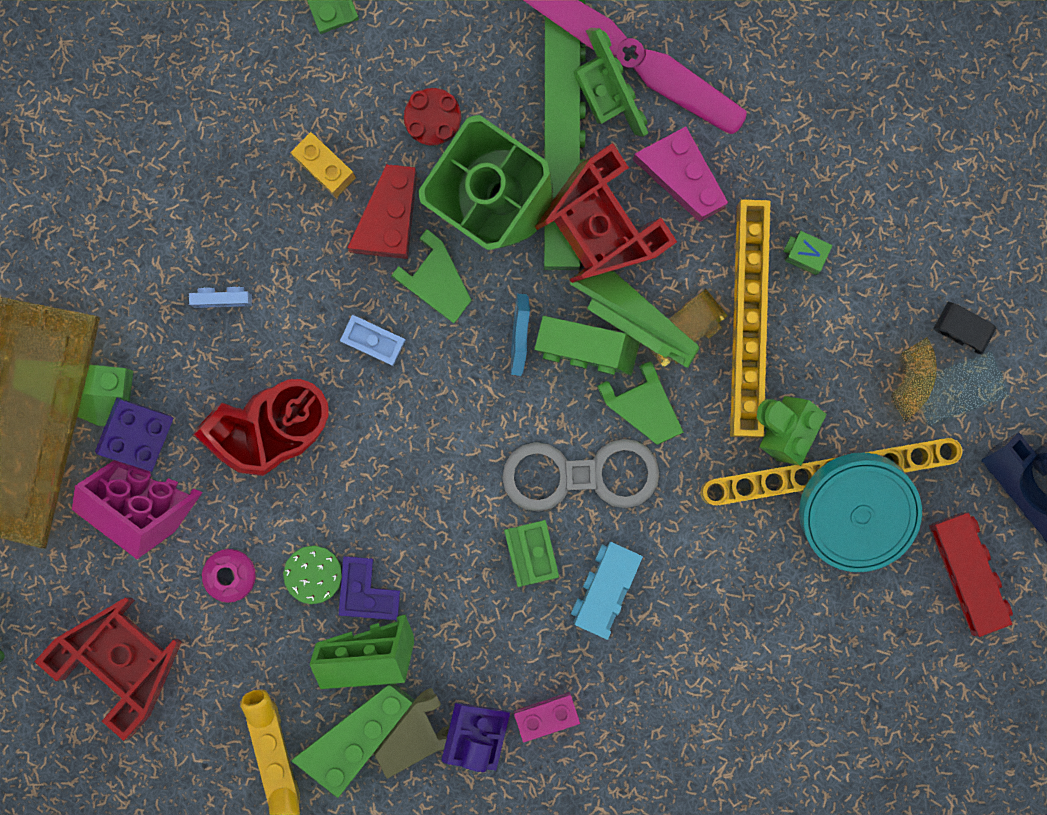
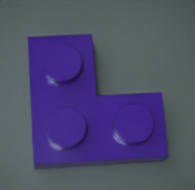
(358, 597)

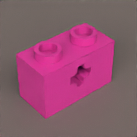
(546, 717)

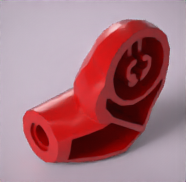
(268, 430)

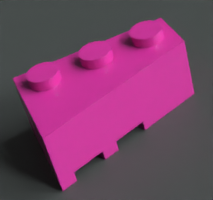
(683, 173)

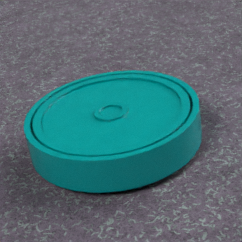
(860, 512)

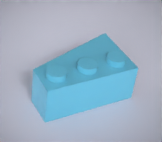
(606, 589)

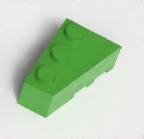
(586, 346)
(364, 658)

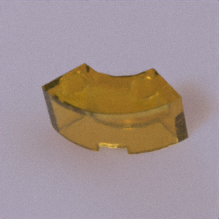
(696, 319)
(918, 379)

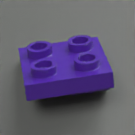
(134, 434)
(475, 737)

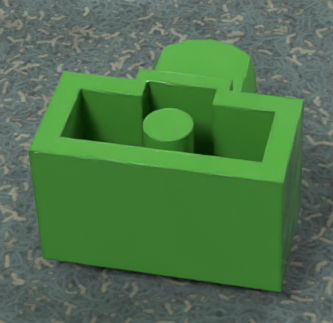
(789, 428)

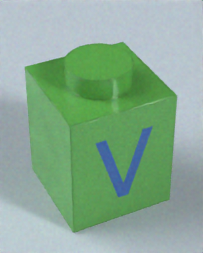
(807, 252)

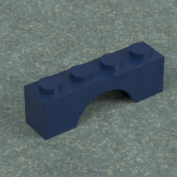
(1012, 467)

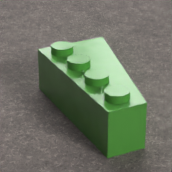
(348, 745)

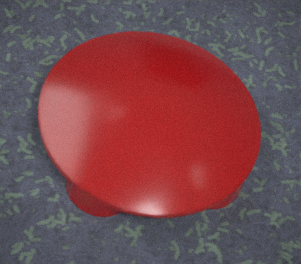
(432, 116)

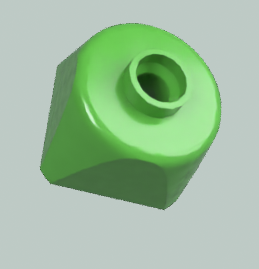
(470, 170)

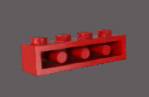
(971, 574)

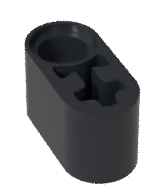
(965, 327)

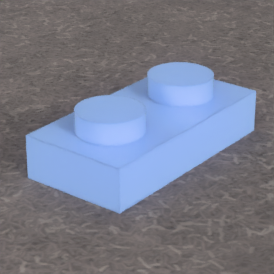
(209, 298)
(372, 340)

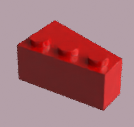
(388, 216)

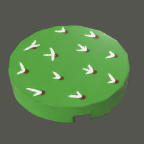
(312, 574)

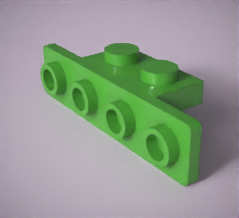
(605, 86)

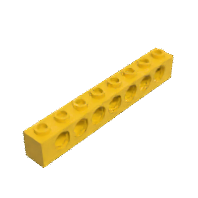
(750, 317)

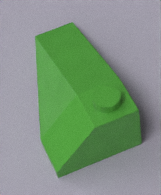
(101, 390)

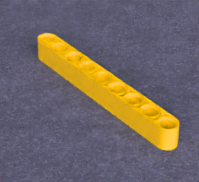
(787, 483)

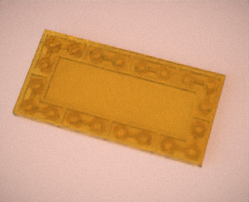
(41, 389)

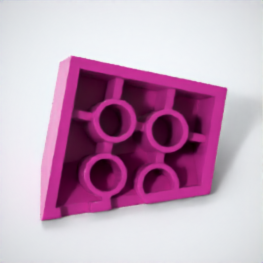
(131, 506)

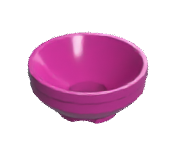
(243, 572)

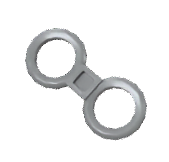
(581, 475)

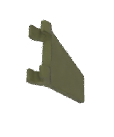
(411, 737)

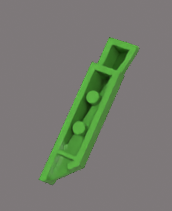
(635, 316)

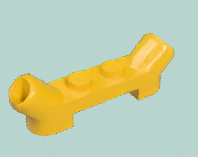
(271, 753)

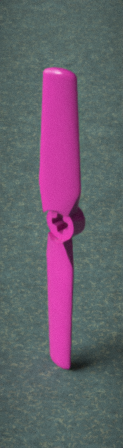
(654, 68)

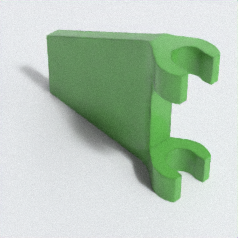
(437, 280)
(645, 406)

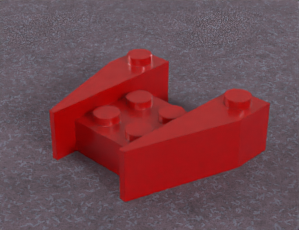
(598, 224)
(120, 658)

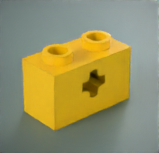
(323, 165)

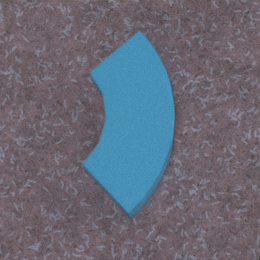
(519, 336)

